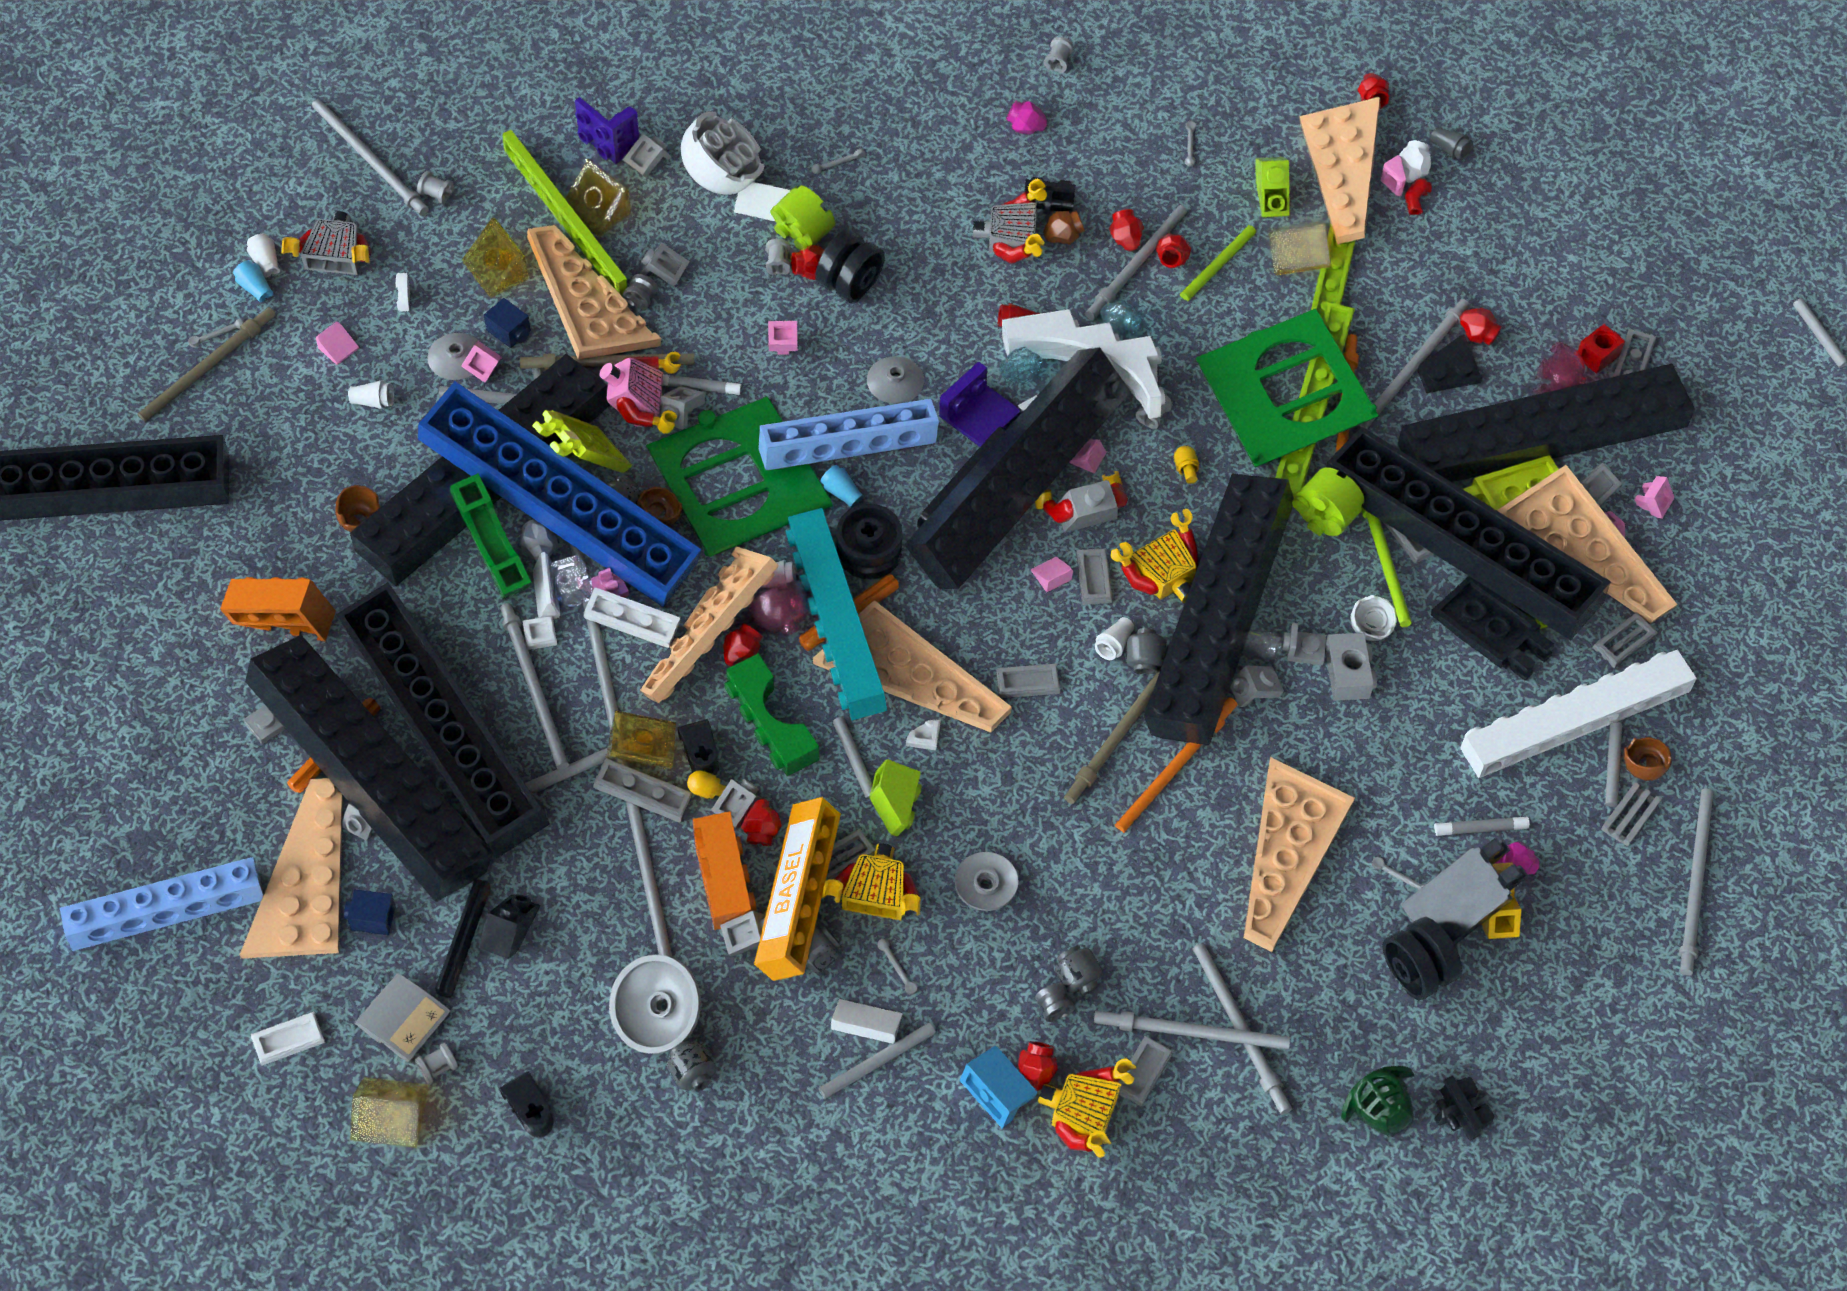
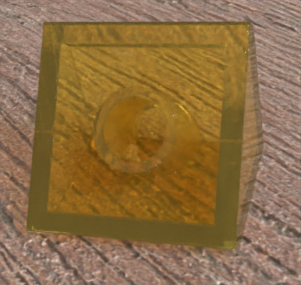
(598, 198)
(1299, 248)
(496, 260)
(642, 740)
(388, 1112)

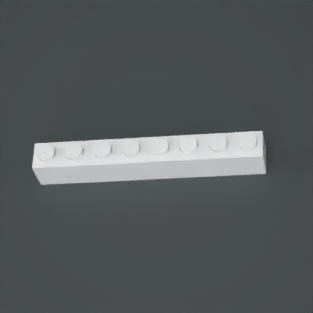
(1577, 712)

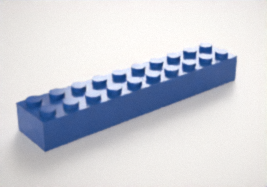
(558, 494)

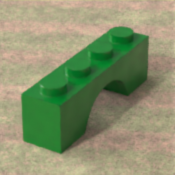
(489, 536)
(789, 744)

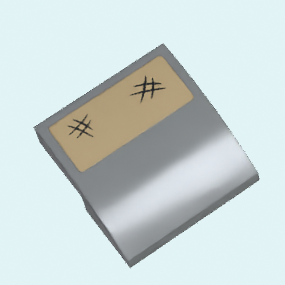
(402, 1017)

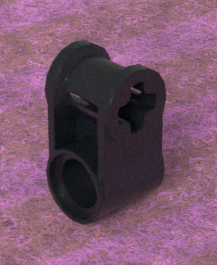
(699, 746)
(526, 1102)

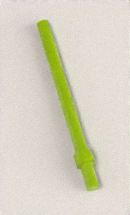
(1388, 569)

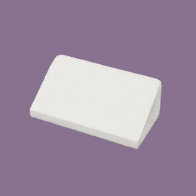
(758, 200)
(544, 588)
(866, 1021)

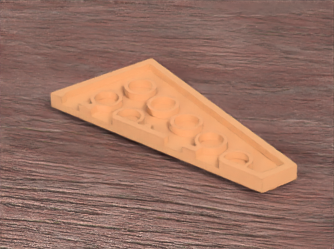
(1343, 159)
(587, 303)
(1573, 522)
(711, 617)
(923, 674)
(1293, 837)
(304, 892)

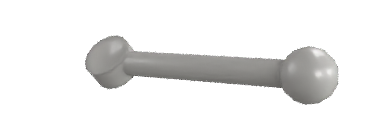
(1190, 160)
(817, 168)
(195, 341)
(1378, 863)
(910, 987)

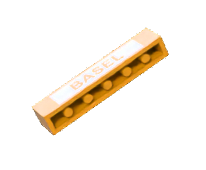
(797, 889)

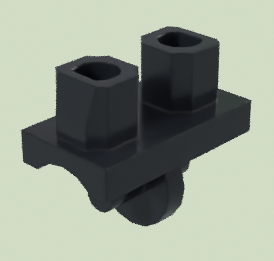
(1059, 196)
(1457, 1110)

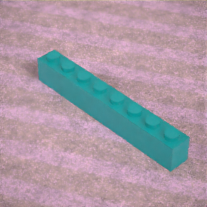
(837, 615)

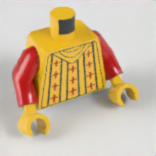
(1163, 564)
(875, 886)
(1086, 1105)

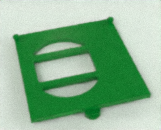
(1249, 408)
(790, 488)

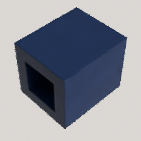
(507, 323)
(370, 912)

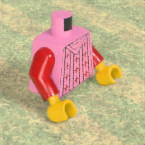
(637, 389)

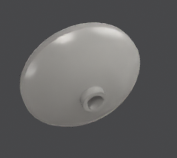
(638, 1000)

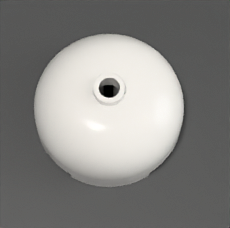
(719, 152)

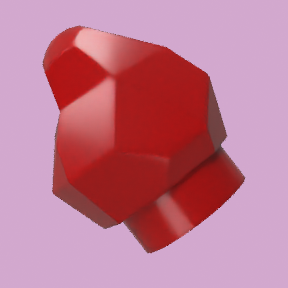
(1373, 87)
(1126, 229)
(1173, 250)
(806, 261)
(1480, 325)
(741, 644)
(761, 823)
(1038, 1064)

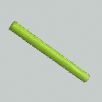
(1218, 263)

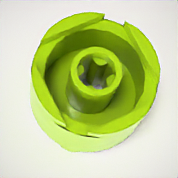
(802, 217)
(1329, 502)

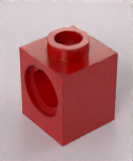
(1601, 348)

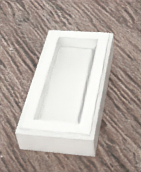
(287, 1038)

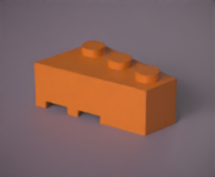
(278, 603)
(722, 869)

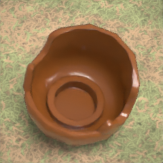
(658, 499)
(355, 501)
(1657, 758)

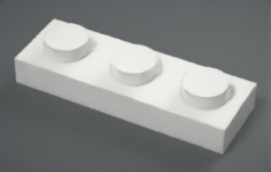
(631, 617)

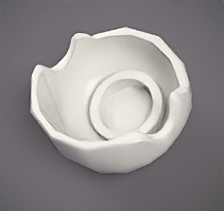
(1375, 612)

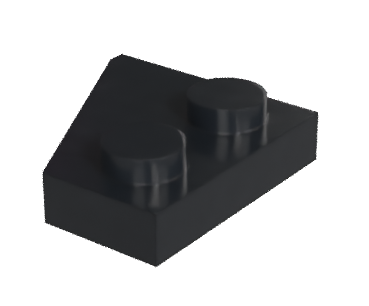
(1450, 367)

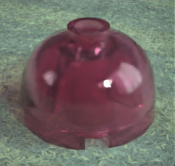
(1562, 369)
(781, 609)

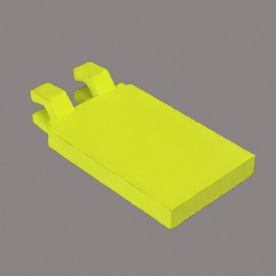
(583, 440)
(1506, 484)

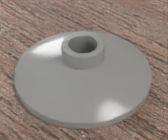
(446, 363)
(895, 388)
(989, 868)

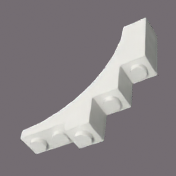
(1060, 337)

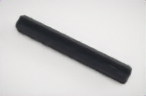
(462, 938)

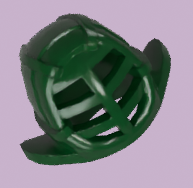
(1384, 1104)

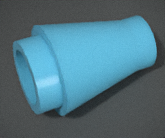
(252, 279)
(841, 485)

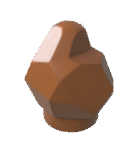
(1063, 227)

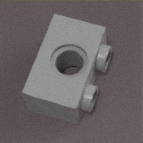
(1353, 651)

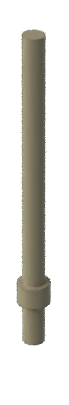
(248, 329)
(549, 359)
(1087, 774)

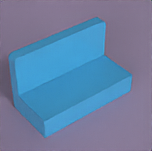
(997, 1085)

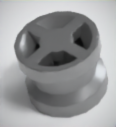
(640, 291)
(1054, 1002)

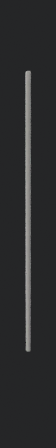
(633, 810)

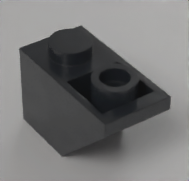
(508, 925)

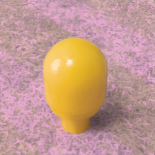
(1187, 459)
(705, 784)

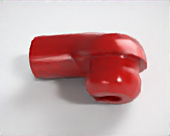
(1414, 194)

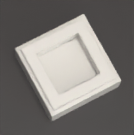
(539, 632)

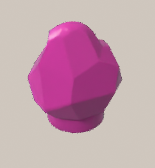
(1026, 117)
(1521, 855)

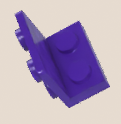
(612, 137)
(976, 407)

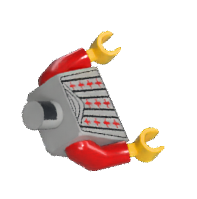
(1013, 226)
(331, 246)
(1086, 504)

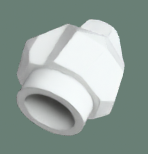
(1415, 160)

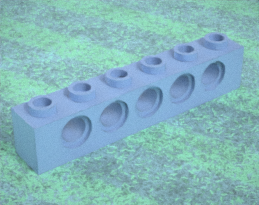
(848, 434)
(161, 904)

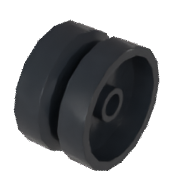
(850, 266)
(869, 541)
(1422, 958)

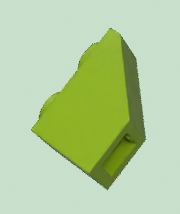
(1273, 186)
(893, 795)

